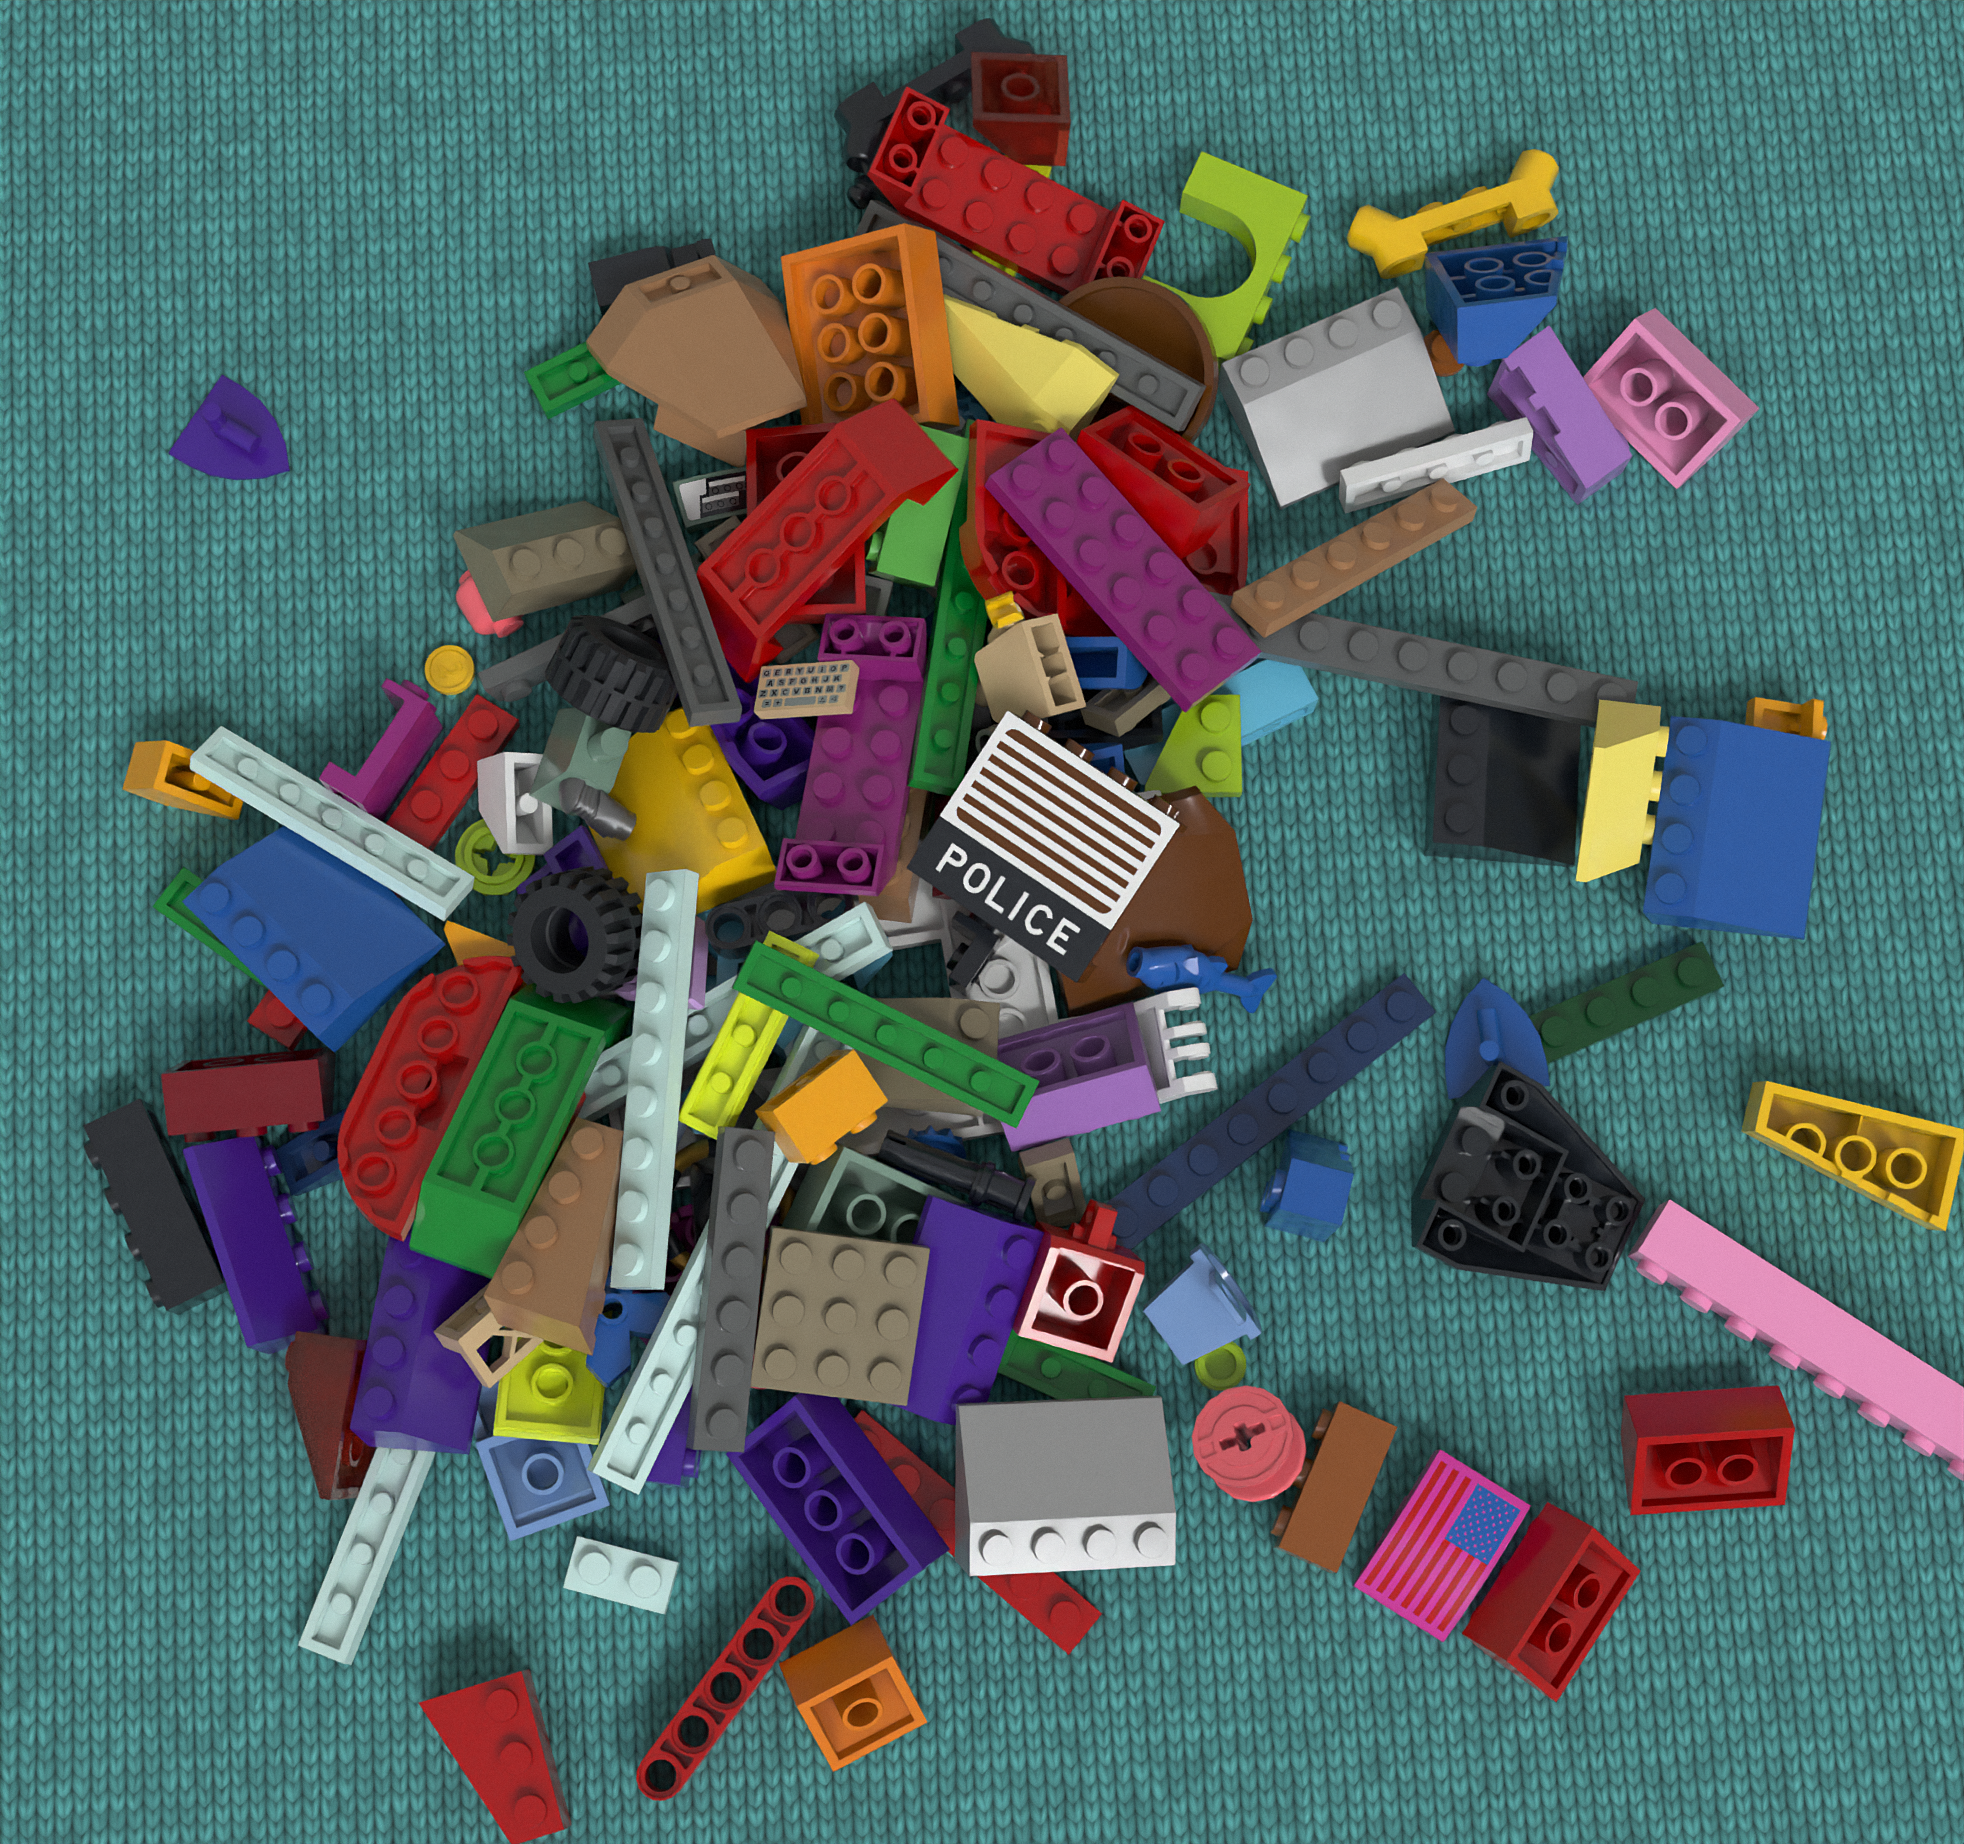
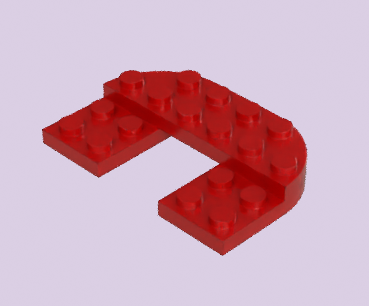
(1007, 559)

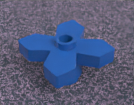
(613, 1336)

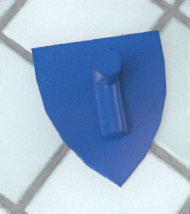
(1490, 1030)

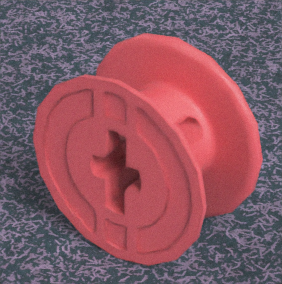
(1275, 1443)

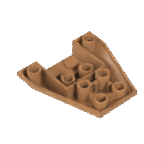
(703, 346)

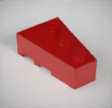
(505, 1753)

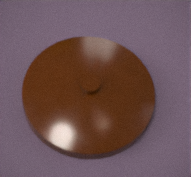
(1159, 325)

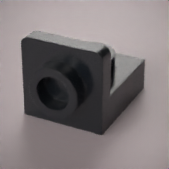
(970, 961)

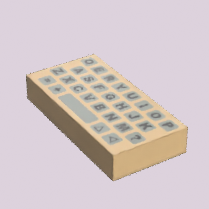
(806, 689)

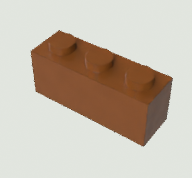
(1333, 1486)

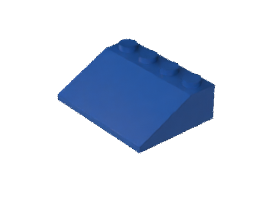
(1736, 829)
(314, 931)

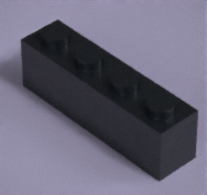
(156, 1205)

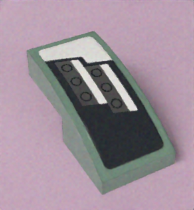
(712, 498)

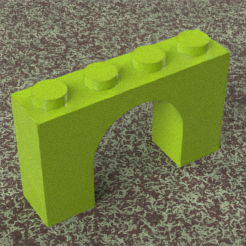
(1265, 221)

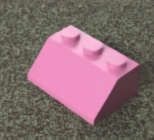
(1667, 397)

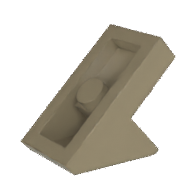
(1058, 1189)

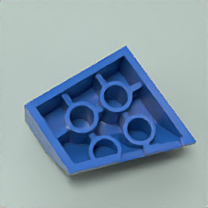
(1492, 295)

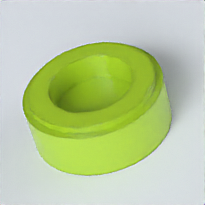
(1221, 1367)

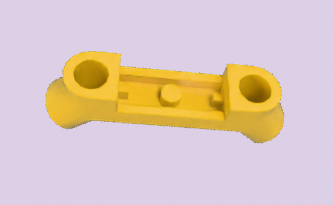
(1401, 243)

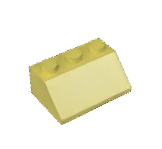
(1620, 788)

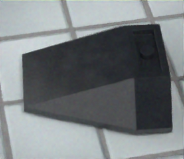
(1522, 1190)

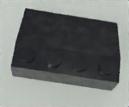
(1501, 785)

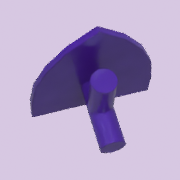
(232, 436)

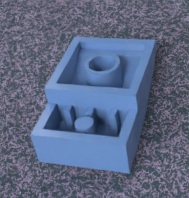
(533, 1478)

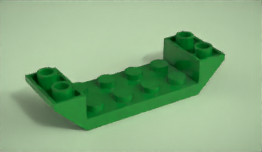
(510, 1126)

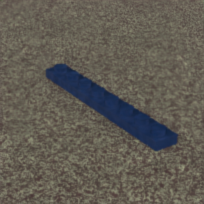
(1268, 1111)

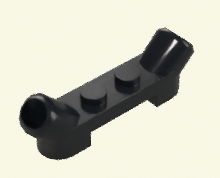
(868, 112)

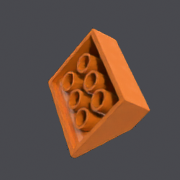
(872, 327)

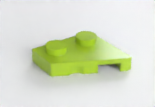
(1203, 750)

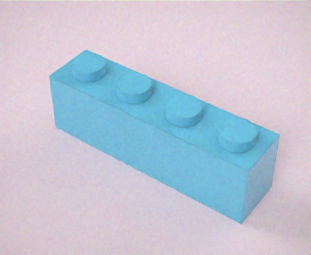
(1269, 699)

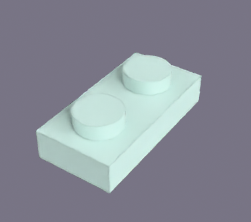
(621, 1575)

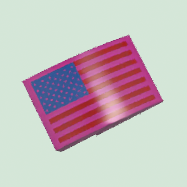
(1441, 1545)

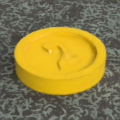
(449, 670)

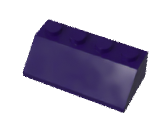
(257, 1241)
(968, 1303)
(409, 1384)

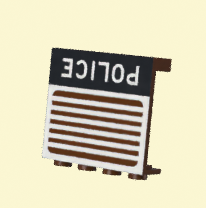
(1046, 844)

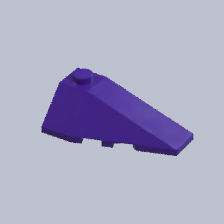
(766, 753)

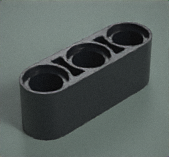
(755, 912)

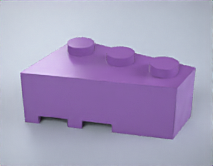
(1566, 419)

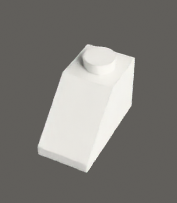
(513, 816)

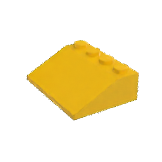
(686, 816)

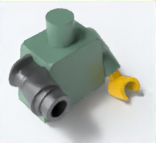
(581, 771)

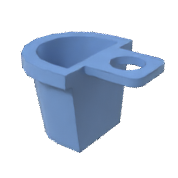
(1201, 1308)

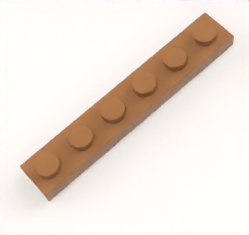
(1352, 557)

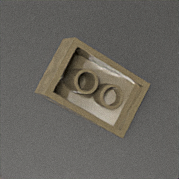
(962, 1019)

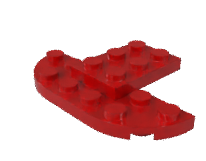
(418, 1084)

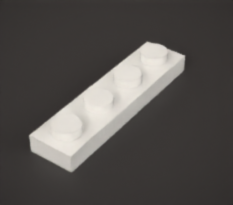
(1451, 459)

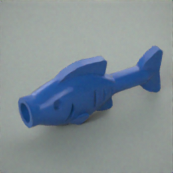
(1183, 967)

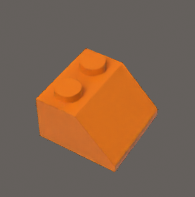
(852, 1693)

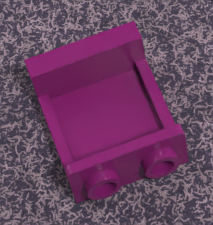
(394, 756)

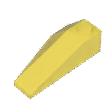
(1023, 374)

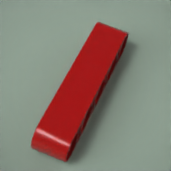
(704, 1702)

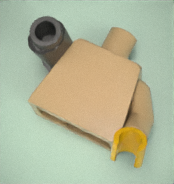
(1024, 667)

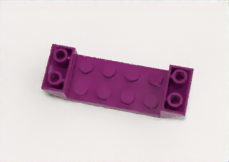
(860, 762)

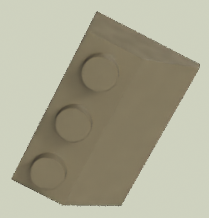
(546, 558)

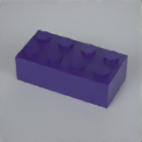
(837, 1502)

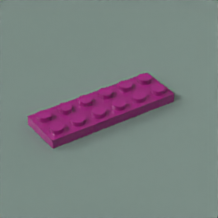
(1122, 569)

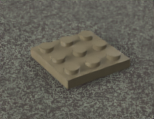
(839, 1315)

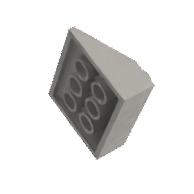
(1335, 396)
(1063, 1486)

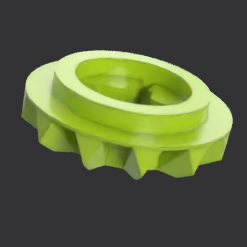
(506, 876)

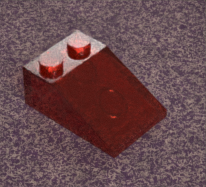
(324, 1390)

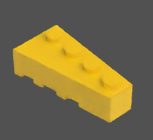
(1874, 1151)

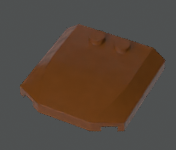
(1188, 899)

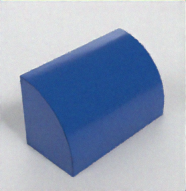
(1105, 663)

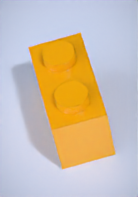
(823, 1107)

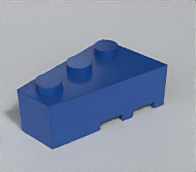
(1309, 1187)

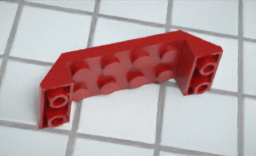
(1003, 205)
(815, 526)

